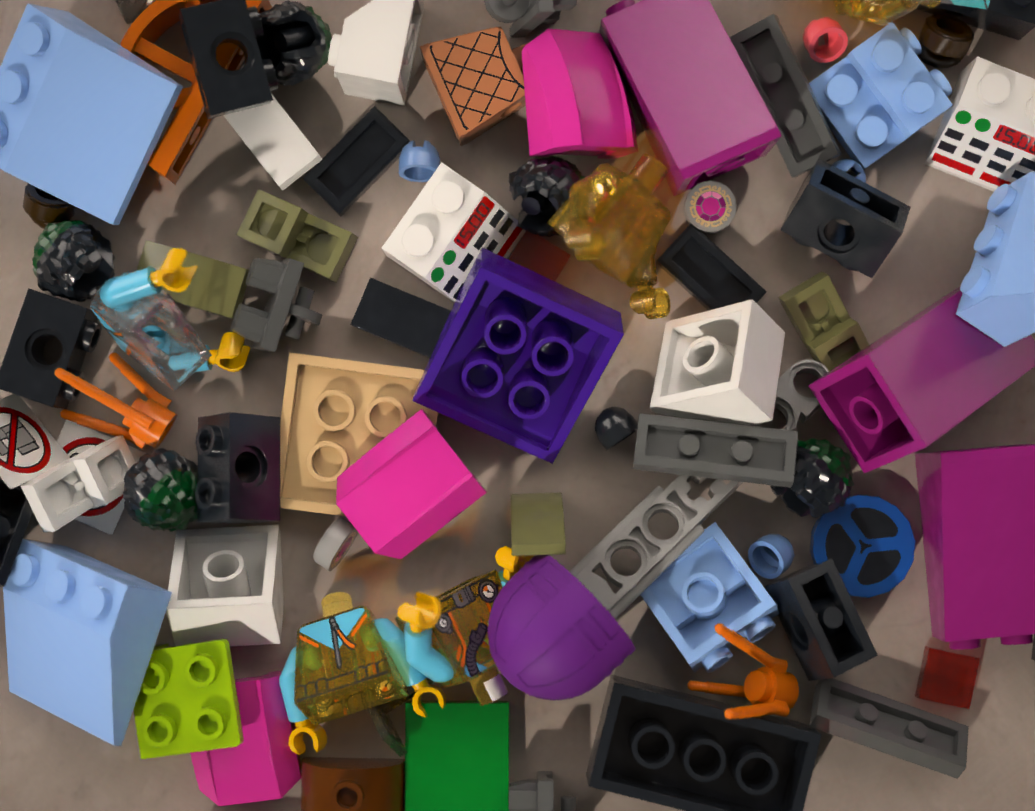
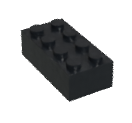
(695, 759)

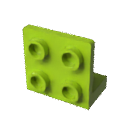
(188, 700)

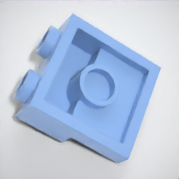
(880, 94)
(709, 588)

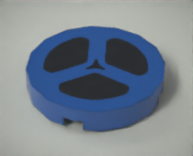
(867, 543)

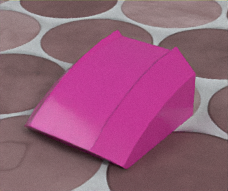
(575, 97)
(406, 488)
(261, 765)

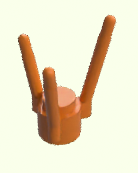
(147, 420)
(767, 688)

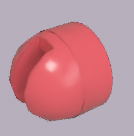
(834, 37)

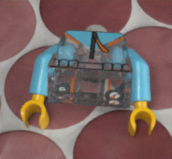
(154, 329)

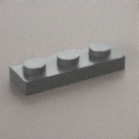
(786, 94)
(715, 450)
(890, 727)

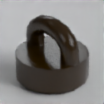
(945, 37)
(45, 208)

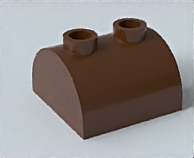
(352, 784)

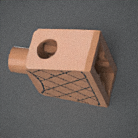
(476, 80)

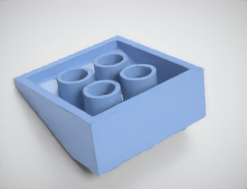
(79, 112)
(1001, 281)
(79, 636)

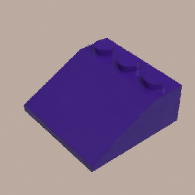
(519, 356)

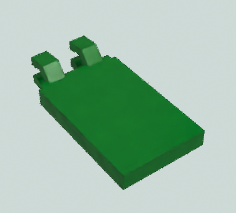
(457, 757)

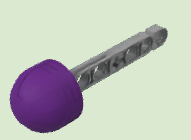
(558, 627)

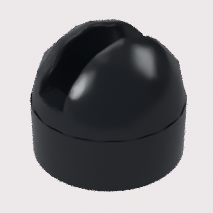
(614, 426)

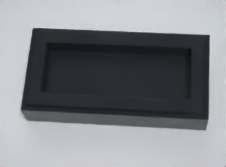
(357, 161)
(707, 271)
(400, 317)

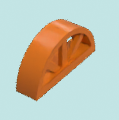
(190, 119)

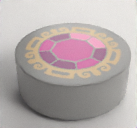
(710, 207)
(335, 544)

